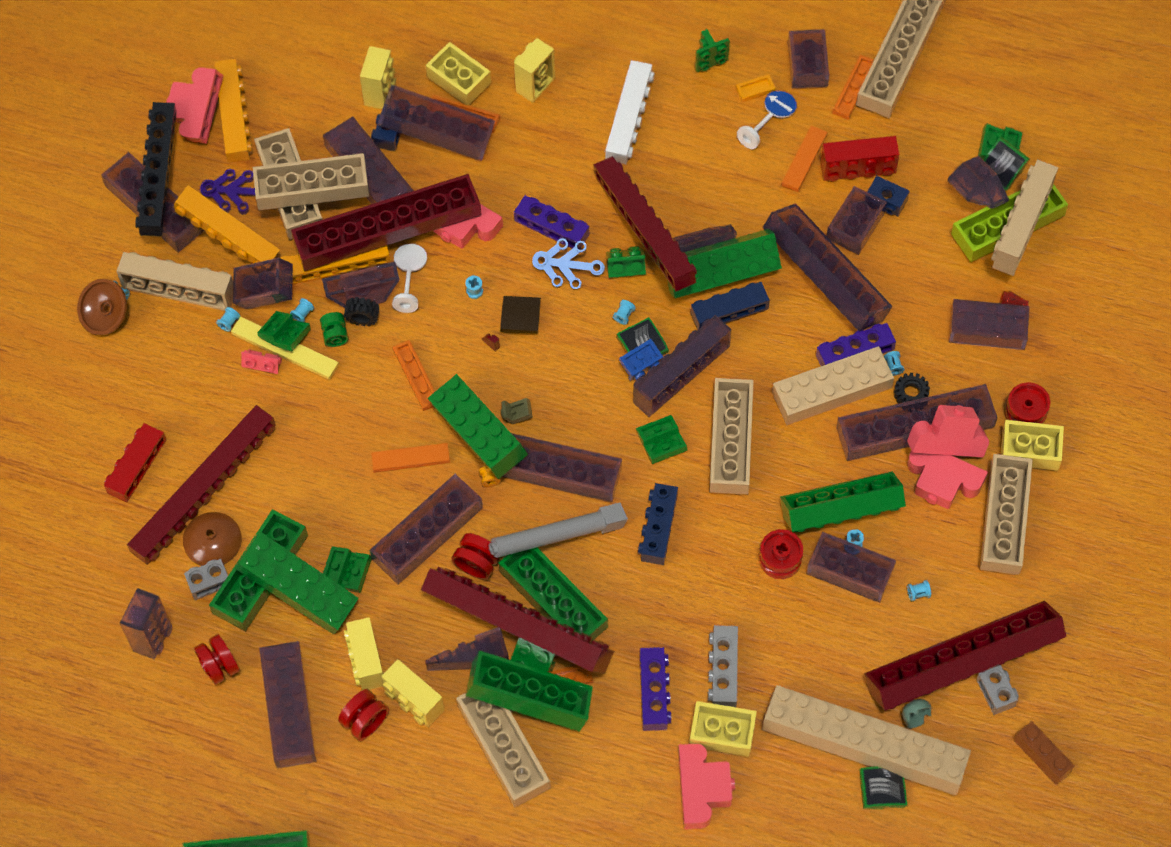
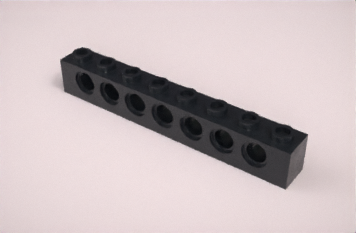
(163, 146)

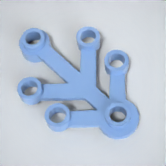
(565, 263)

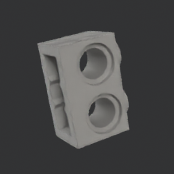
(209, 583)
(993, 690)

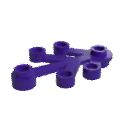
(231, 190)

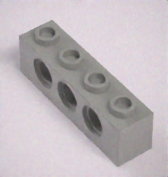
(729, 637)

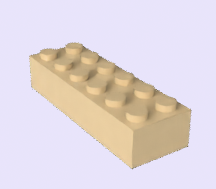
(280, 149)
(310, 181)
(1024, 217)
(175, 281)
(832, 385)
(731, 436)
(1006, 514)
(505, 749)

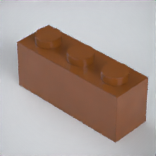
(1044, 753)

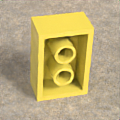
(534, 70)
(458, 74)
(377, 76)
(1034, 441)
(363, 654)
(412, 694)
(723, 728)

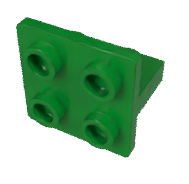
(711, 52)
(626, 262)
(533, 656)

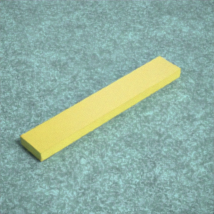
(300, 355)

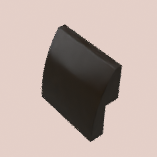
(520, 314)

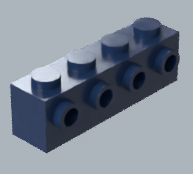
(731, 305)
(659, 524)

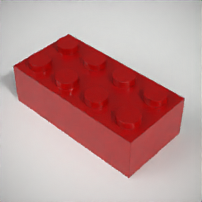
(859, 158)

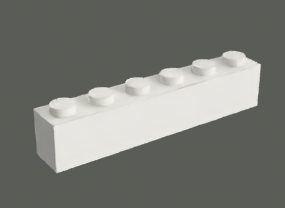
(628, 112)

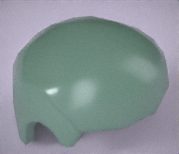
(914, 712)

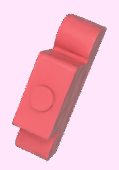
(196, 103)
(485, 226)
(951, 433)
(944, 477)
(702, 785)

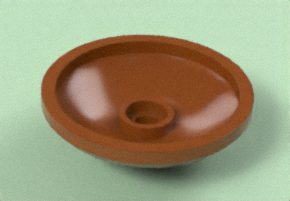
(94, 306)
(221, 545)

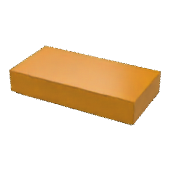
(755, 88)

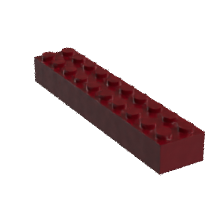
(386, 222)
(517, 620)
(965, 655)

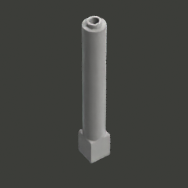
(604, 520)

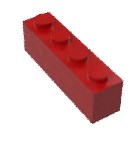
(135, 462)

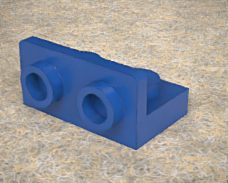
(641, 359)

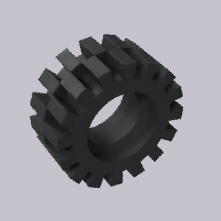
(361, 311)
(911, 380)

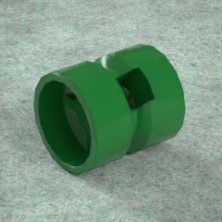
(334, 329)

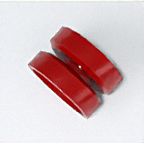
(1028, 403)
(781, 554)
(474, 556)
(213, 661)
(363, 714)

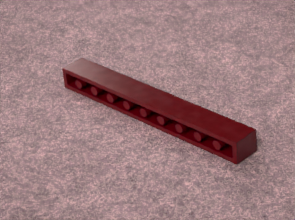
(645, 224)
(201, 485)

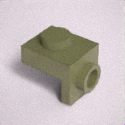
(516, 411)

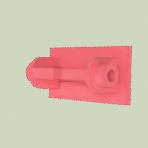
(255, 360)

